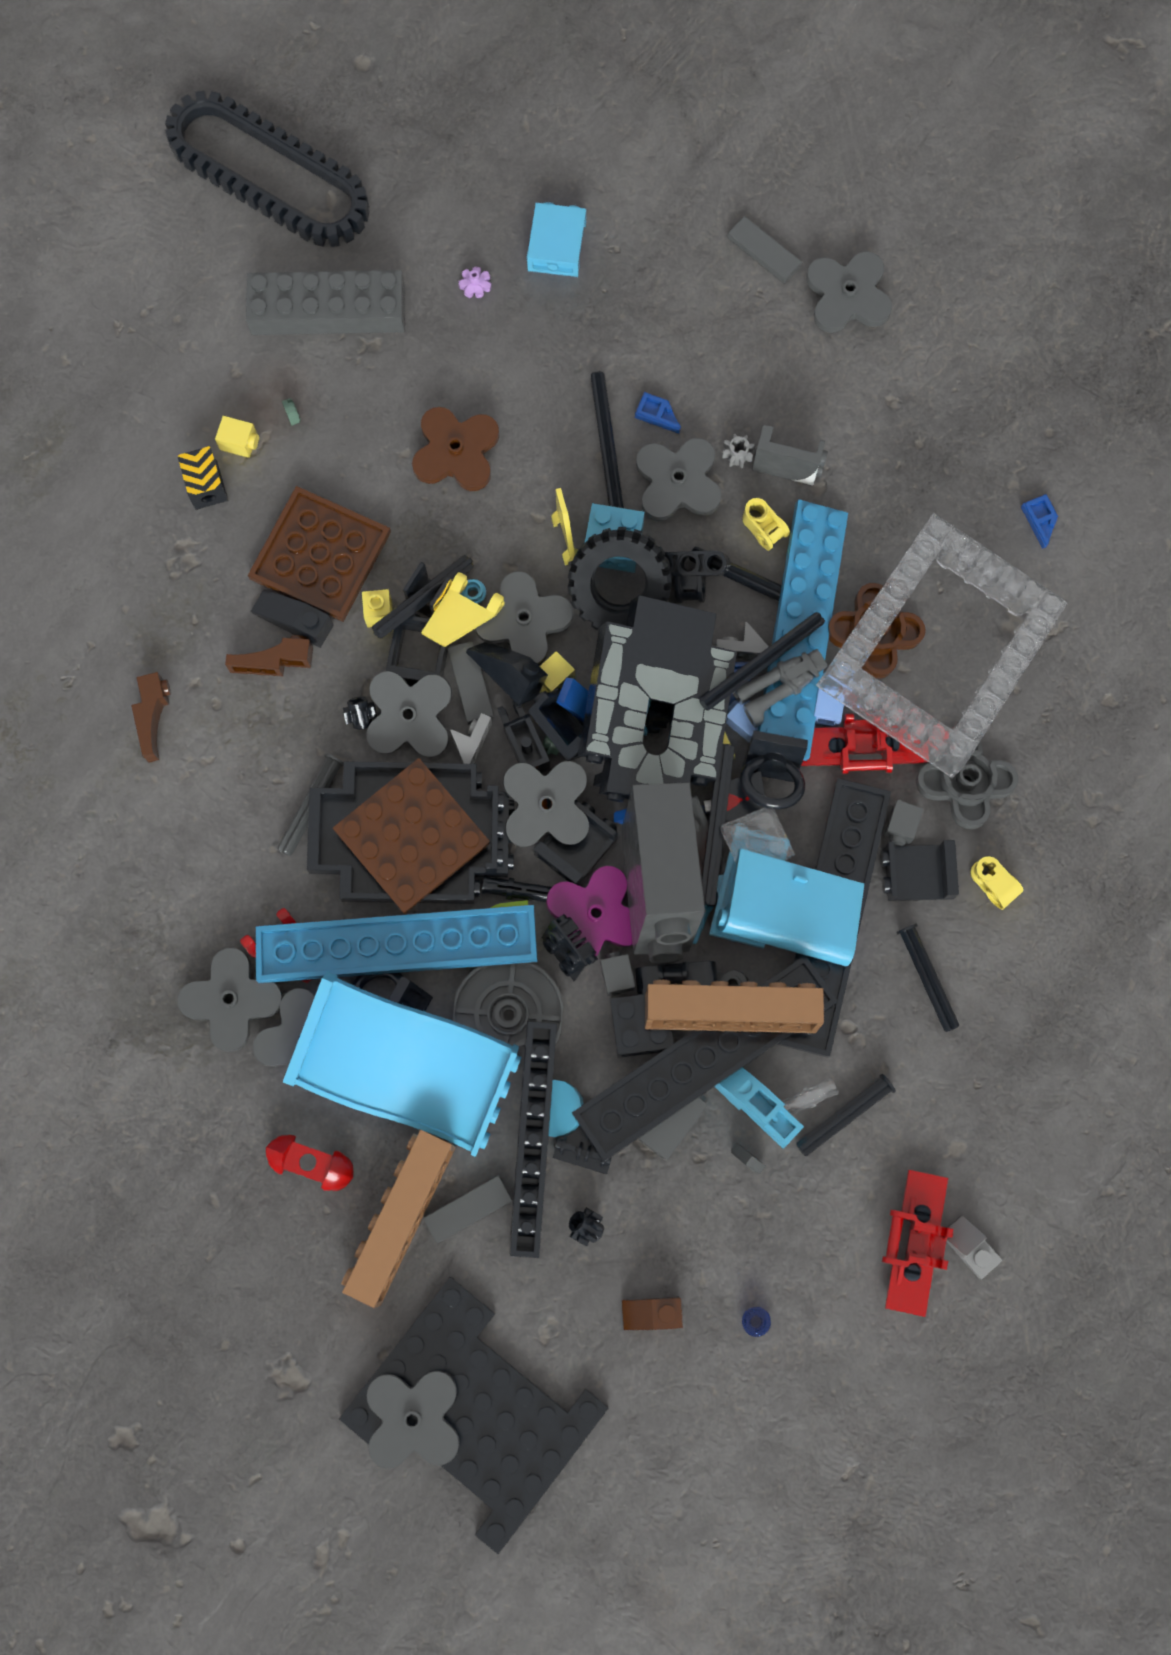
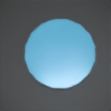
(564, 1101)

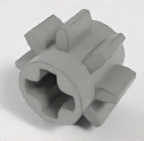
(744, 454)

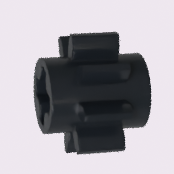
(359, 712)
(657, 717)
(586, 1226)

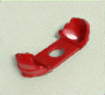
(331, 1170)

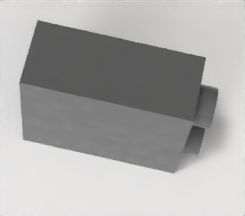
(662, 871)

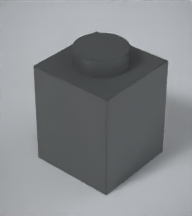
(903, 823)
(617, 973)

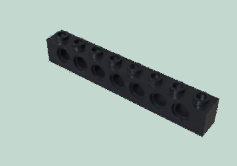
(532, 1139)

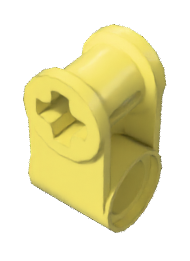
(768, 527)
(997, 884)

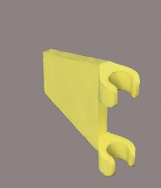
(561, 516)
(458, 614)

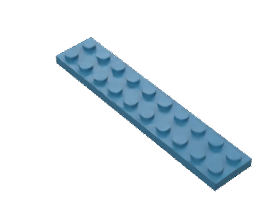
(806, 588)
(396, 944)

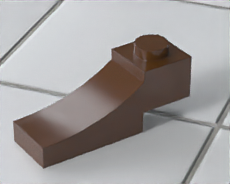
(292, 652)
(148, 712)

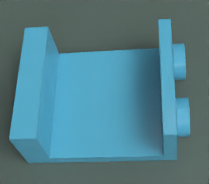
(556, 239)

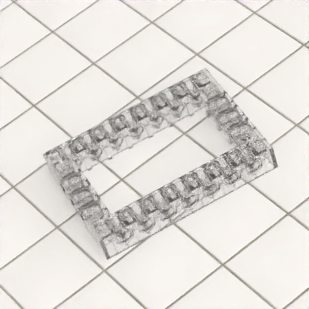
(896, 715)

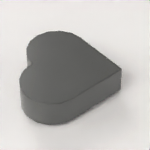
(747, 1158)

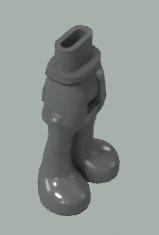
(793, 675)

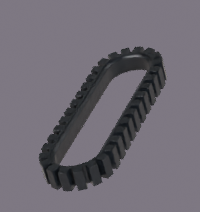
(286, 146)

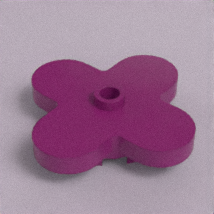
(603, 894)

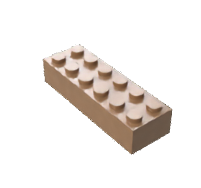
(734, 1007)
(398, 1220)

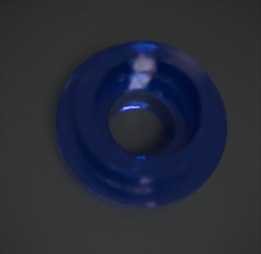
(765, 1321)

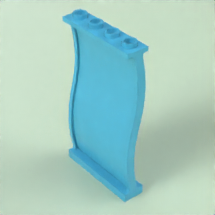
(402, 1064)

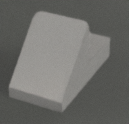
(748, 648)
(470, 746)
(972, 1247)

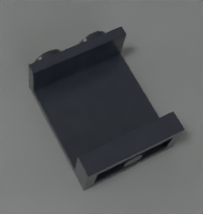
(920, 872)

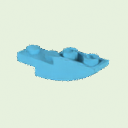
(761, 1106)

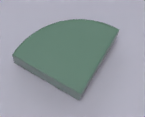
(291, 411)

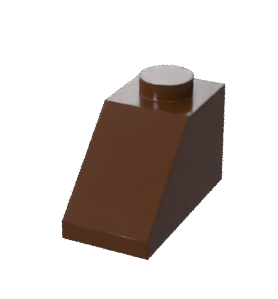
(652, 1313)

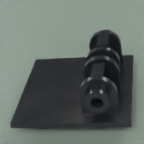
(558, 943)
(579, 1151)

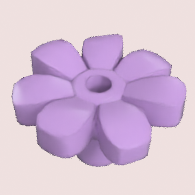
(475, 282)

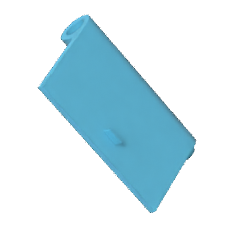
(793, 908)

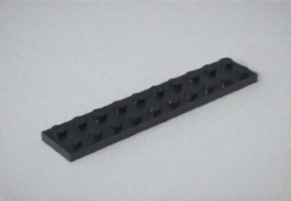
(847, 852)
(681, 1075)

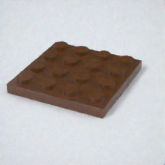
(319, 553)
(411, 835)

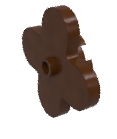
(441, 458)
(903, 633)

